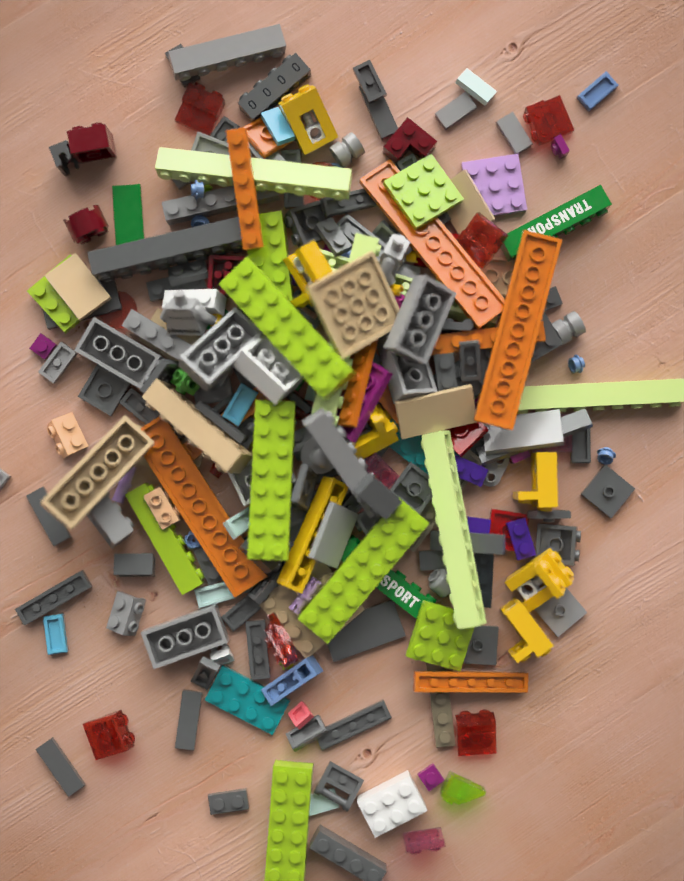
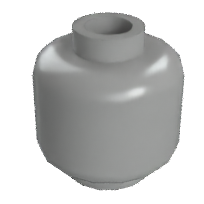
(438, 582)

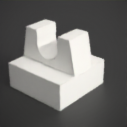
(222, 656)

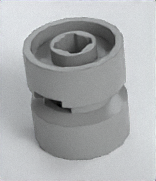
(347, 149)
(570, 326)

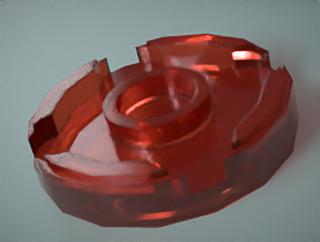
(116, 318)

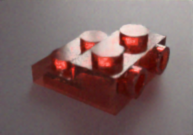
(200, 109)
(547, 120)
(482, 240)
(280, 642)
(476, 733)
(109, 735)

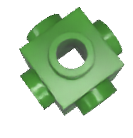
(184, 382)

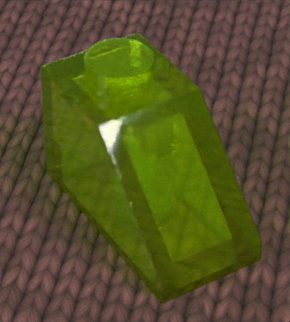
(460, 789)

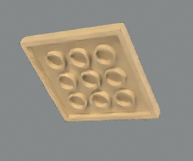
(354, 304)
(282, 597)

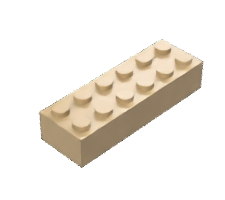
(200, 430)
(97, 473)

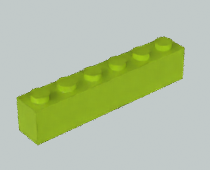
(167, 543)

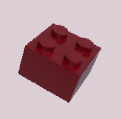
(91, 143)

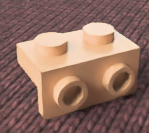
(66, 435)
(162, 507)

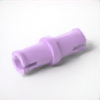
(123, 486)
(302, 599)

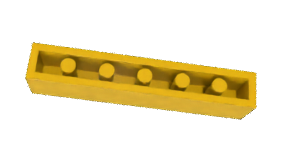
(299, 566)

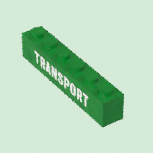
(561, 219)
(395, 586)

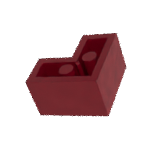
(409, 137)
(219, 268)

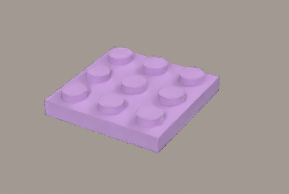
(499, 183)

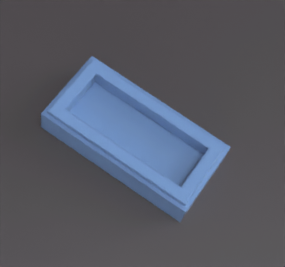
(597, 91)

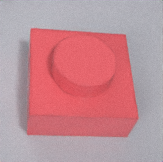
(300, 715)

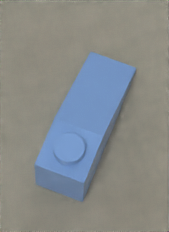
(292, 680)

